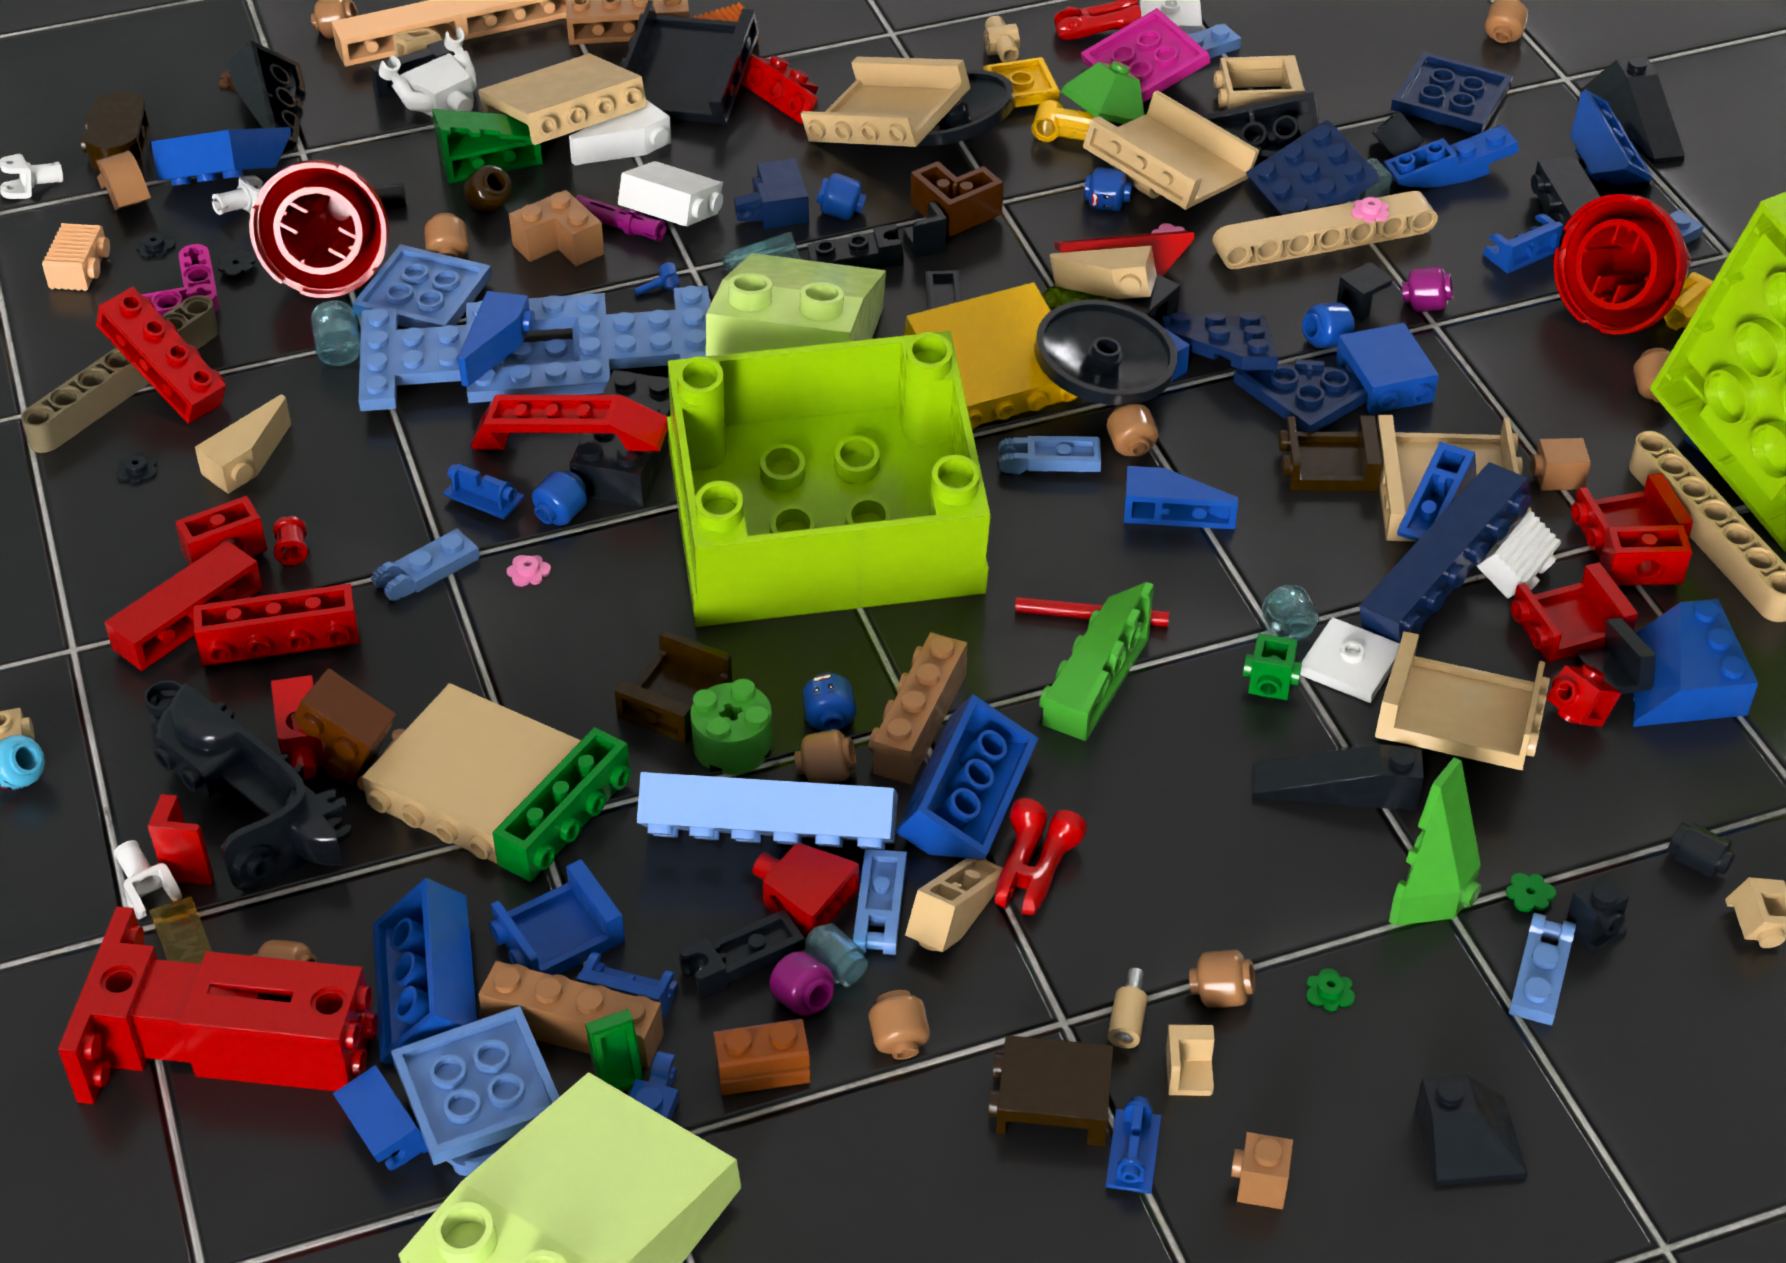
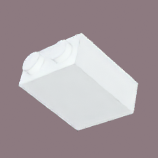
(670, 193)

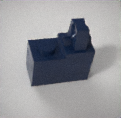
(777, 196)

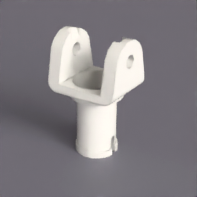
(29, 176)
(241, 198)
(143, 877)

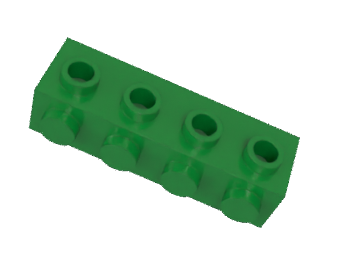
(562, 804)

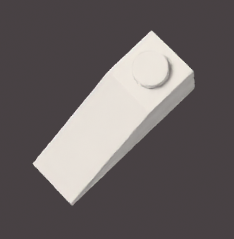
(622, 136)

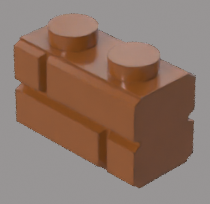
(762, 1057)

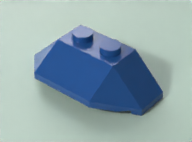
(1605, 144)

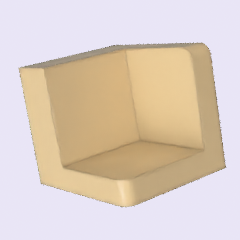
(1190, 1060)

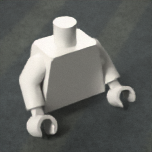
(439, 84)

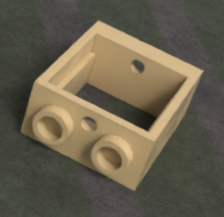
(1256, 72)

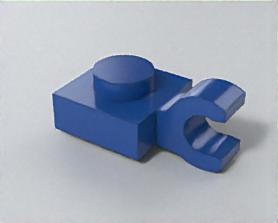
(658, 1092)

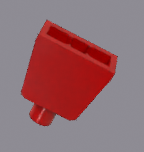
(291, 738)
(807, 884)

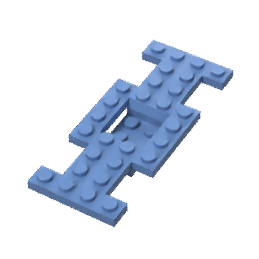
(536, 368)

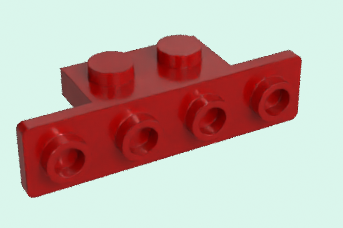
(780, 85)

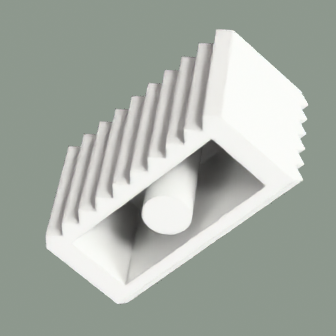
(1520, 555)

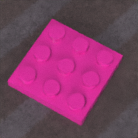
(1154, 51)

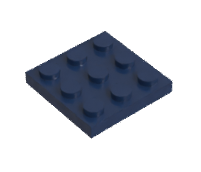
(1451, 93)
(1313, 172)

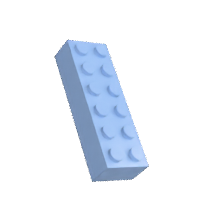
(767, 808)

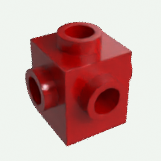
(1583, 695)

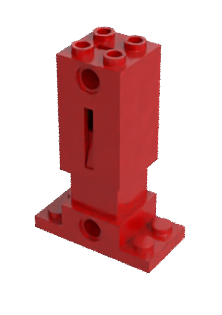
(224, 1016)

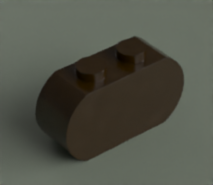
(114, 126)

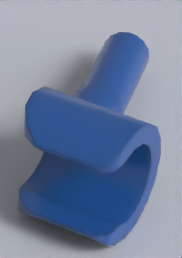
(667, 278)

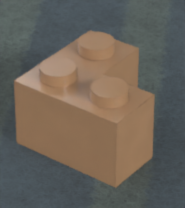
(555, 225)

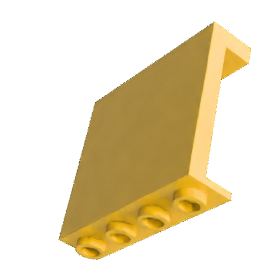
(996, 351)

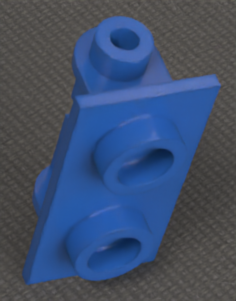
(484, 493)
(1133, 1147)

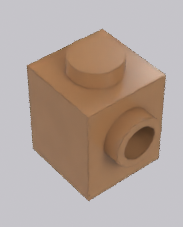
(1561, 464)
(1263, 1170)

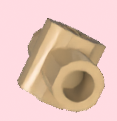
(1001, 39)

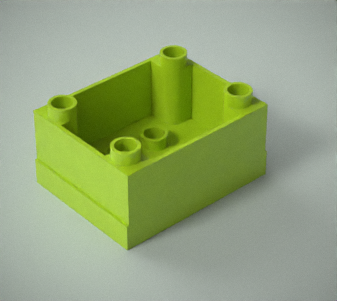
(1730, 369)
(826, 478)

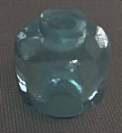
(1290, 612)

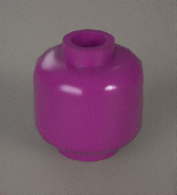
(1428, 288)
(802, 983)

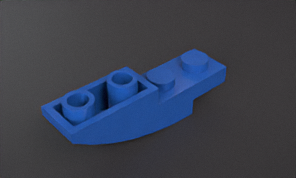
(1446, 165)

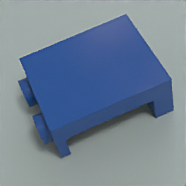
(1389, 367)
(560, 925)

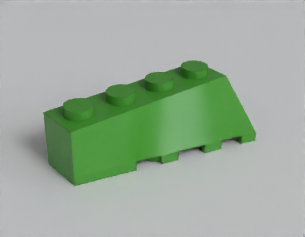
(1098, 663)

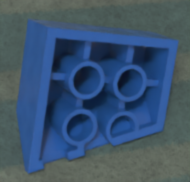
(218, 153)
(1697, 667)

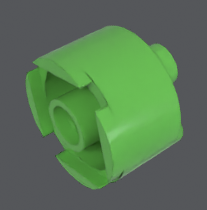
(731, 726)

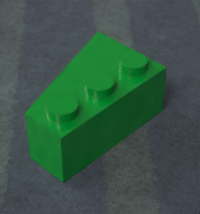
(478, 139)

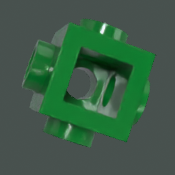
(1272, 667)

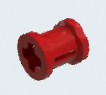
(290, 543)

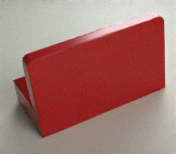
(179, 843)

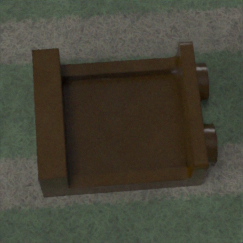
(1331, 458)
(666, 688)
(1053, 1085)

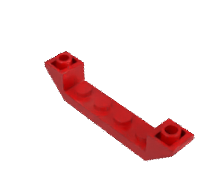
(632, 422)

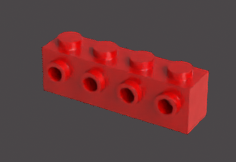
(161, 354)
(165, 614)
(276, 624)

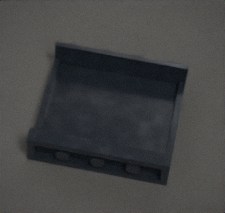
(692, 63)

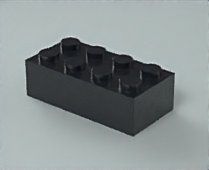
(603, 460)

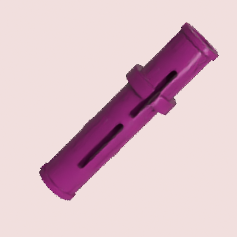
(629, 221)

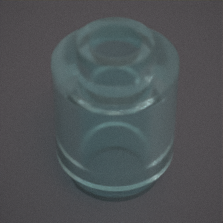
(837, 952)

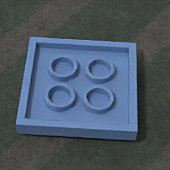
(424, 287)
(475, 1084)

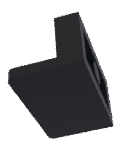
(1623, 659)

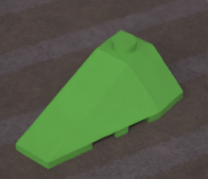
(1443, 856)

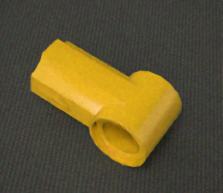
(1055, 121)
(1688, 301)

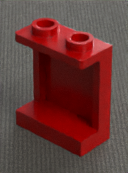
(1650, 507)
(1573, 615)

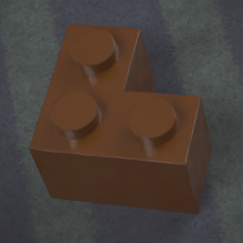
(962, 199)
(347, 722)

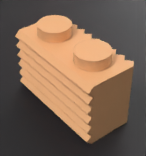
(75, 256)

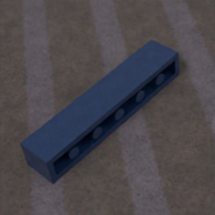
(1446, 553)

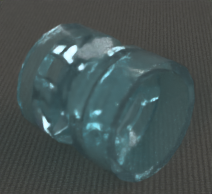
(335, 333)

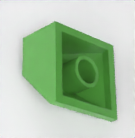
(1107, 92)

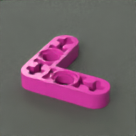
(189, 272)

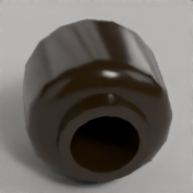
(487, 188)

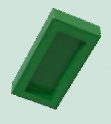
(615, 1050)

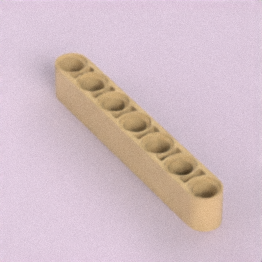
(1320, 231)
(1716, 526)

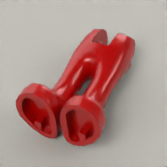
(1084, 22)
(1029, 823)

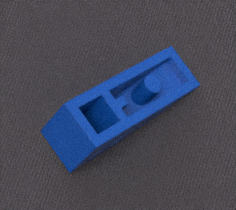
(495, 334)
(1442, 483)
(1172, 499)

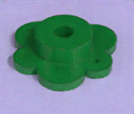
(1530, 892)
(1330, 990)

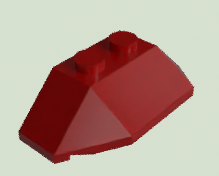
(1165, 246)

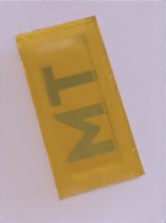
(180, 931)

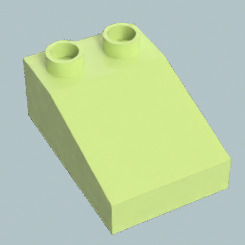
(792, 304)
(584, 1186)

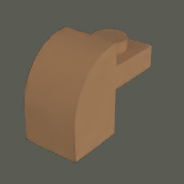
(123, 180)

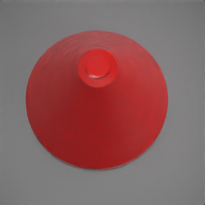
(319, 228)
(1621, 264)

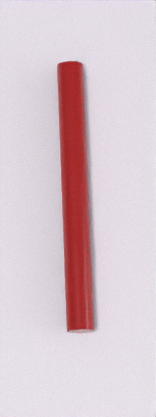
(1074, 609)

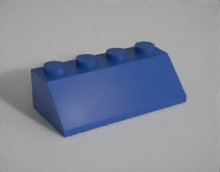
(967, 783)
(423, 967)

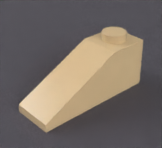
(1106, 272)
(245, 446)
(952, 903)

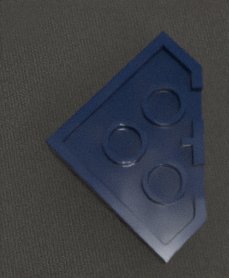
(1240, 338)
(1306, 391)

